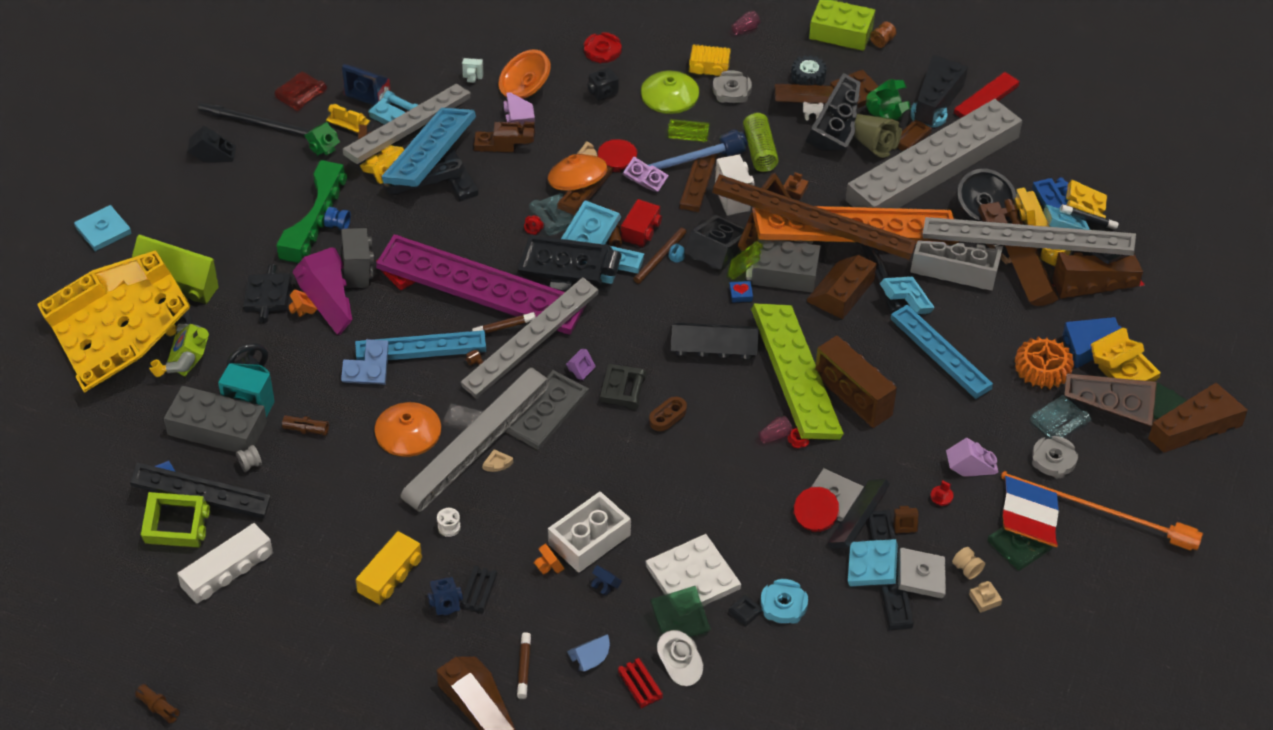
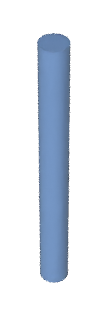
(689, 156)

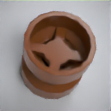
(883, 34)

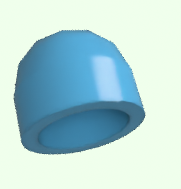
(679, 255)

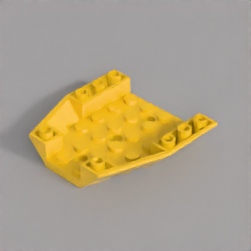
(99, 304)

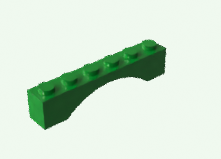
(297, 240)

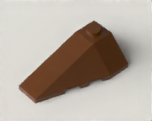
(750, 233)
(474, 692)

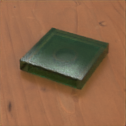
(1017, 548)
(681, 612)

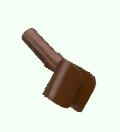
(474, 357)

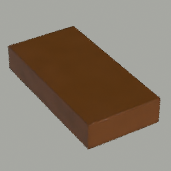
(913, 134)

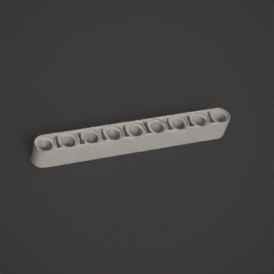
(475, 439)

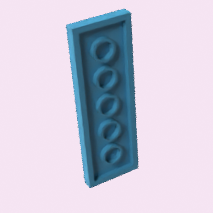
(428, 147)

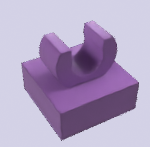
(581, 364)

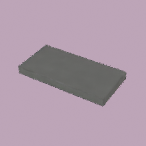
(548, 411)

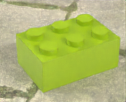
(842, 24)

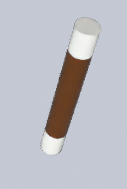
(506, 323)
(524, 665)

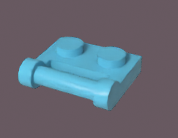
(384, 112)

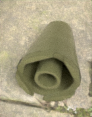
(877, 134)

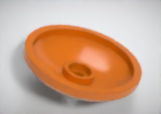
(525, 74)
(577, 172)
(407, 429)

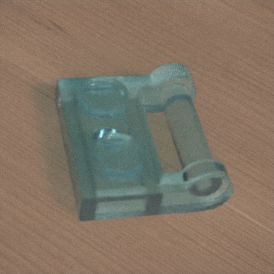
(561, 217)
(1057, 413)

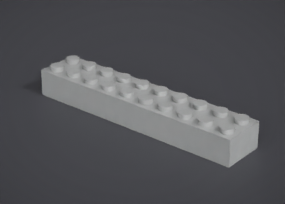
(935, 158)

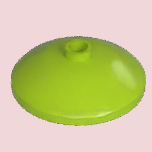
(670, 92)

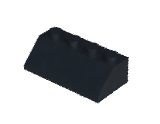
(714, 339)

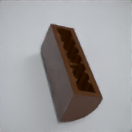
(1032, 275)

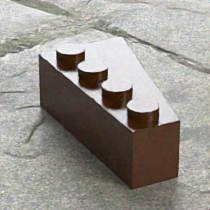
(1085, 275)
(1198, 417)

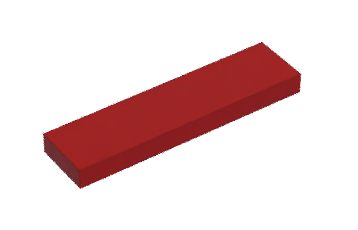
(995, 89)

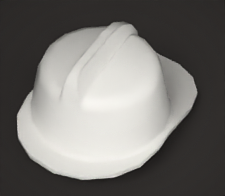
(680, 657)

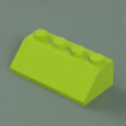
(191, 270)

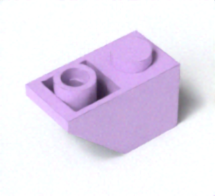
(518, 109)
(971, 459)

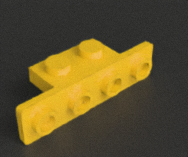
(1029, 208)

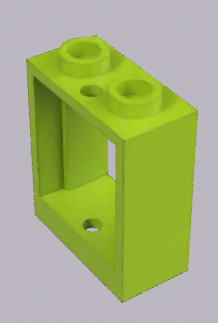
(152, 513)

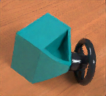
(248, 378)

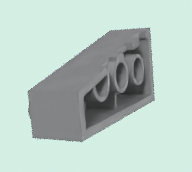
(957, 263)

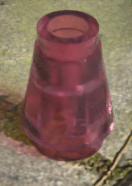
(746, 22)
(775, 430)

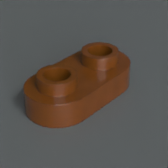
(664, 416)

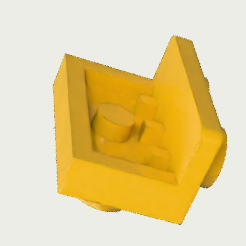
(380, 162)
(1115, 349)

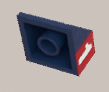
(364, 84)

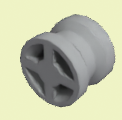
(249, 458)

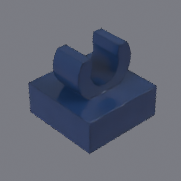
(606, 578)

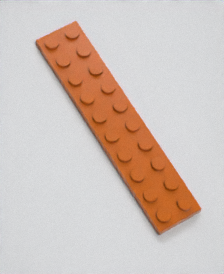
(898, 221)

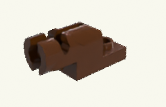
(505, 136)

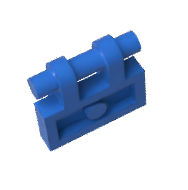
(1050, 192)

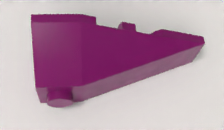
(323, 284)

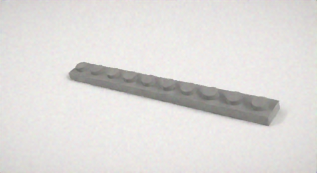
(1029, 236)

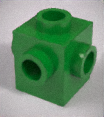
(322, 139)

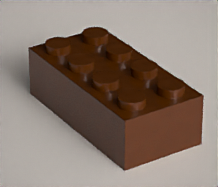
(855, 381)

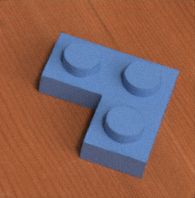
(371, 370)

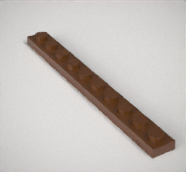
(814, 216)

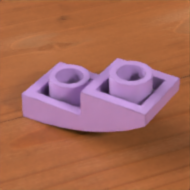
(645, 175)

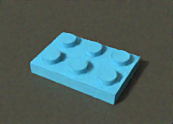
(592, 224)

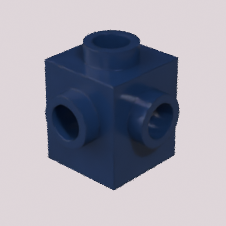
(445, 596)

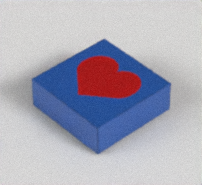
(741, 291)

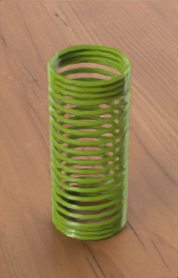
(751, 144)

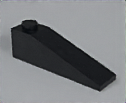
(837, 119)

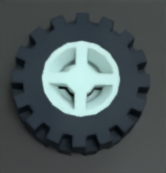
(808, 71)

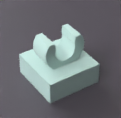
(472, 69)

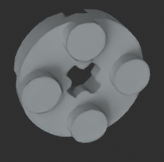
(725, 93)
(1054, 467)

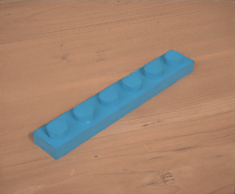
(429, 345)
(941, 351)

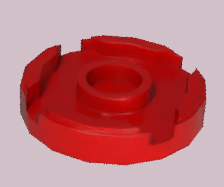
(602, 47)
(617, 154)
(816, 509)

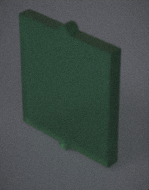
(1166, 401)

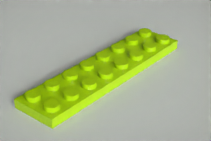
(797, 372)

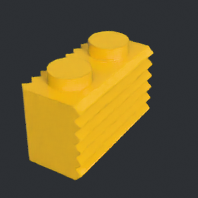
(709, 60)

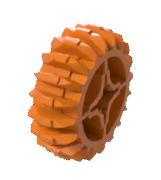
(1043, 362)

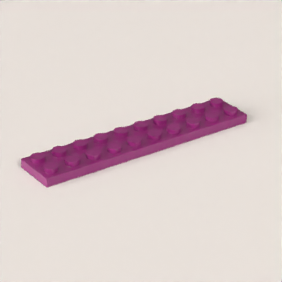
(469, 279)

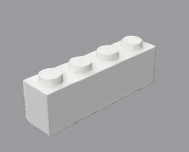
(225, 563)

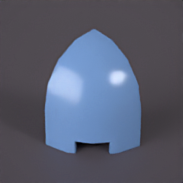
(590, 653)

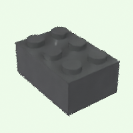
(786, 265)

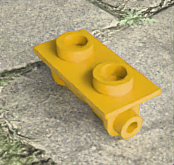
(348, 120)

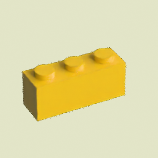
(389, 568)

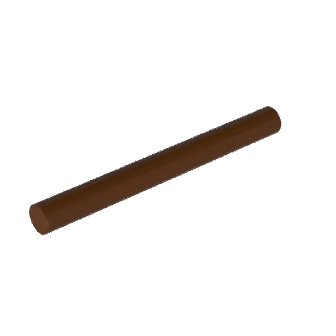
(659, 255)

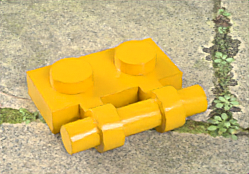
(1086, 198)

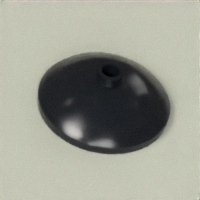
(985, 187)

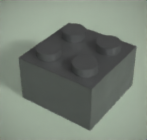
(356, 257)

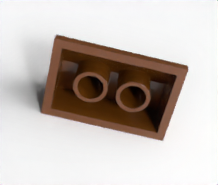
(844, 285)

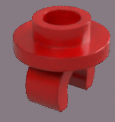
(942, 494)

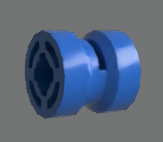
(337, 218)

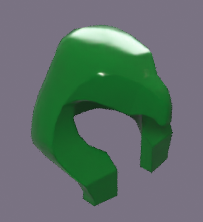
(886, 101)

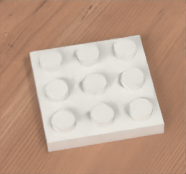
(696, 565)

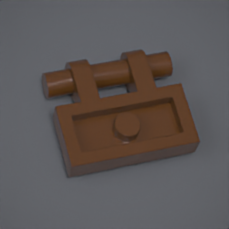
(994, 213)

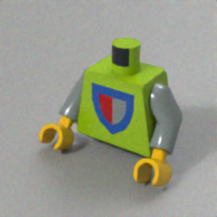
(185, 351)

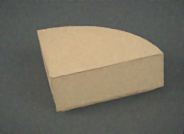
(588, 149)
(497, 462)

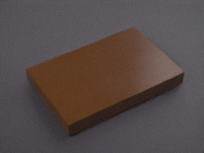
(802, 93)

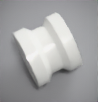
(445, 518)

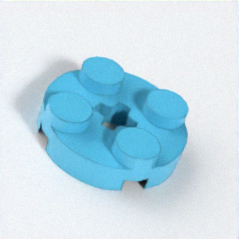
(780, 612)

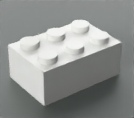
(589, 531)

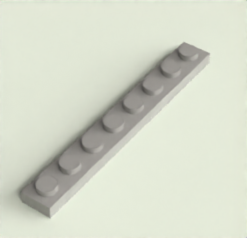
(404, 124)
(529, 338)

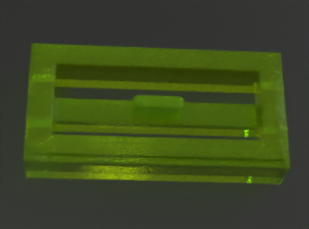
(688, 130)
(745, 260)

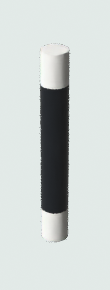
(1088, 217)

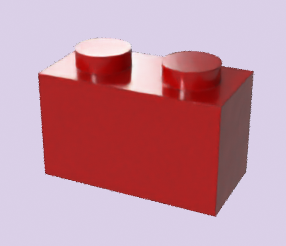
(640, 223)

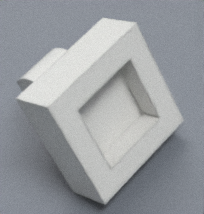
(812, 108)

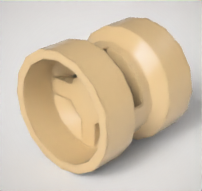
(968, 563)

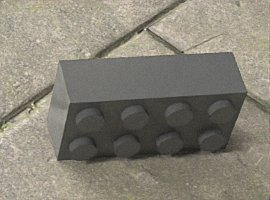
(215, 420)

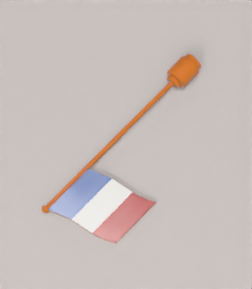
(1034, 510)

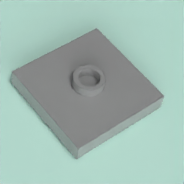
(844, 490)
(921, 573)

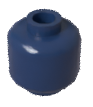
(734, 142)

